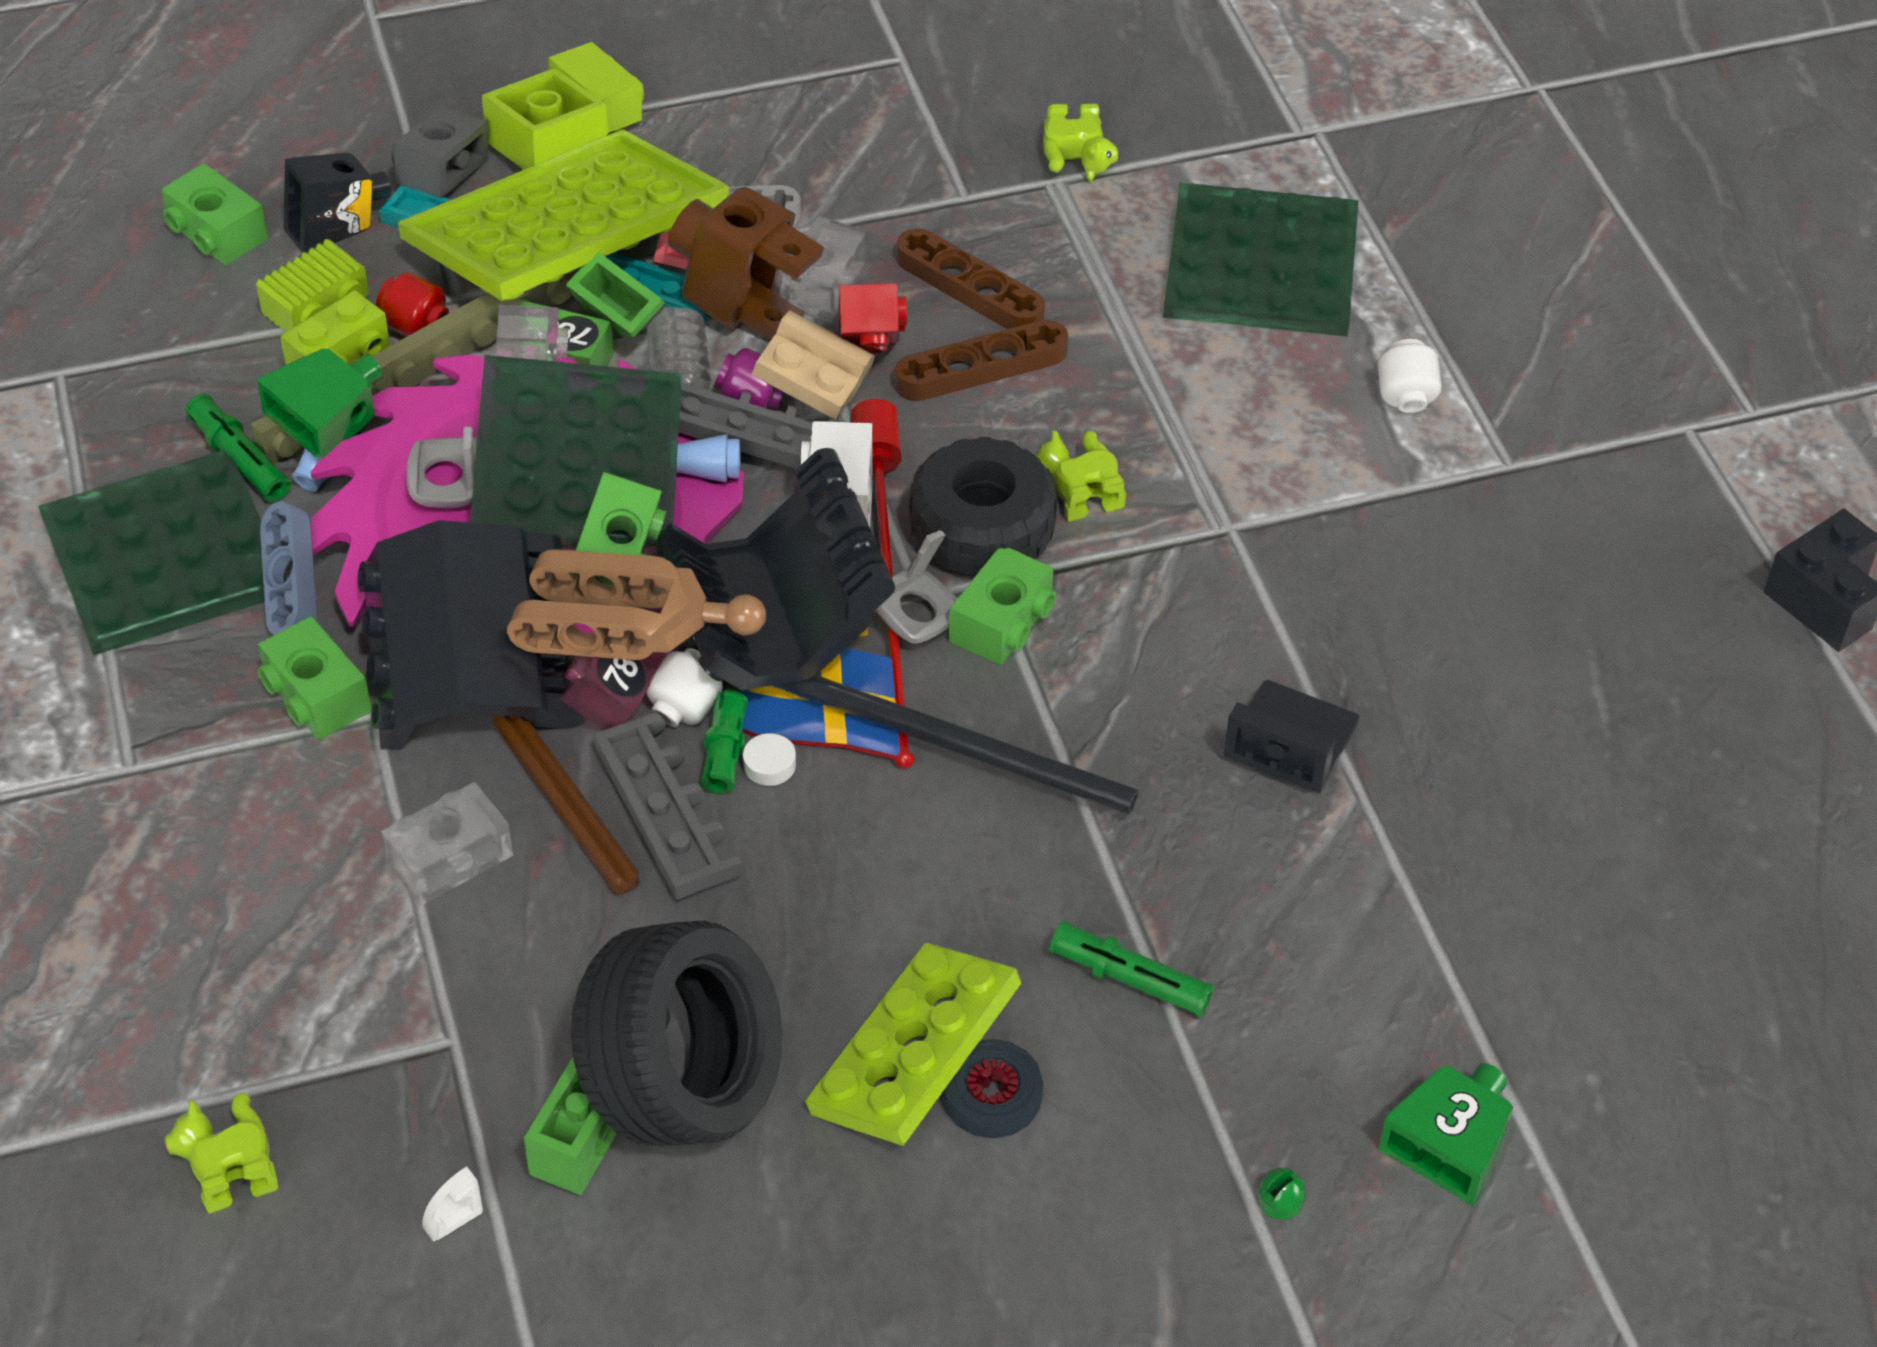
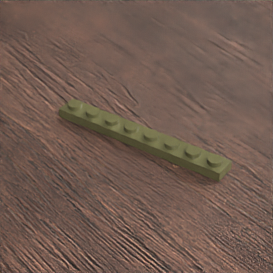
(413, 357)

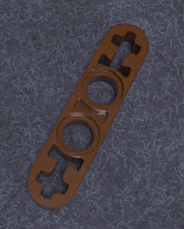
(927, 254)
(1034, 346)

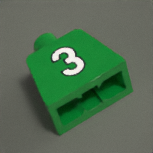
(1451, 1129)

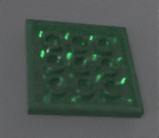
(1262, 259)
(555, 431)
(158, 550)

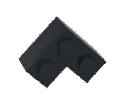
(1827, 579)

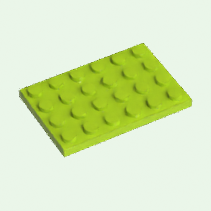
(560, 214)

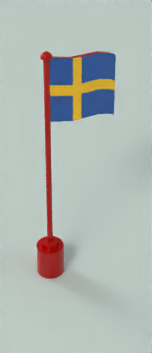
(822, 726)

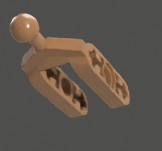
(633, 632)

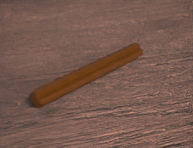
(569, 803)

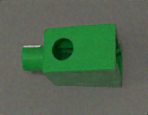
(320, 398)

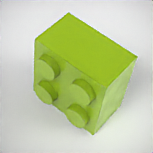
(542, 118)

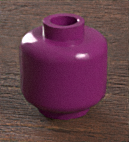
(738, 377)

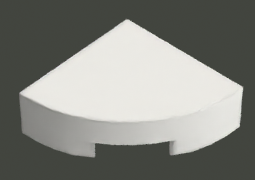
(453, 1205)

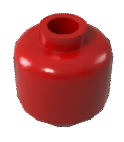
(411, 303)

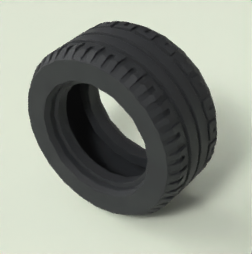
(624, 1045)

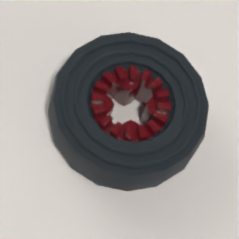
(1006, 1110)

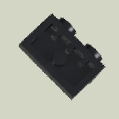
(1289, 735)

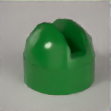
(1288, 1200)

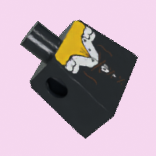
(329, 198)

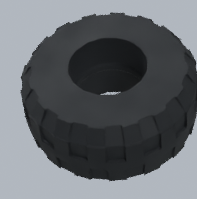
(984, 500)

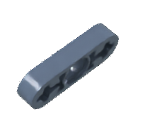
(284, 538)

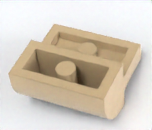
(813, 365)

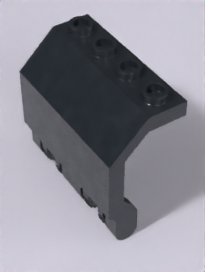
(808, 568)
(441, 625)

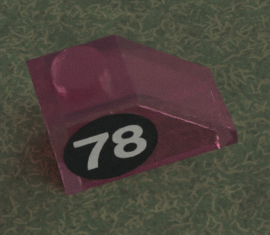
(609, 688)

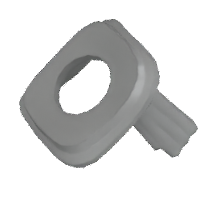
(430, 451)
(922, 583)

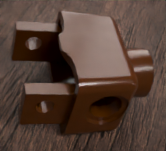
(737, 256)

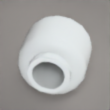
(1409, 375)
(683, 689)

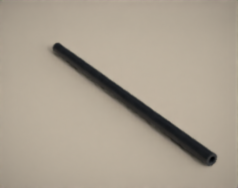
(960, 740)

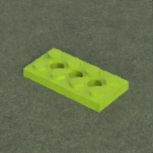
(921, 1067)

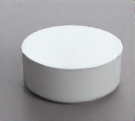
(769, 759)

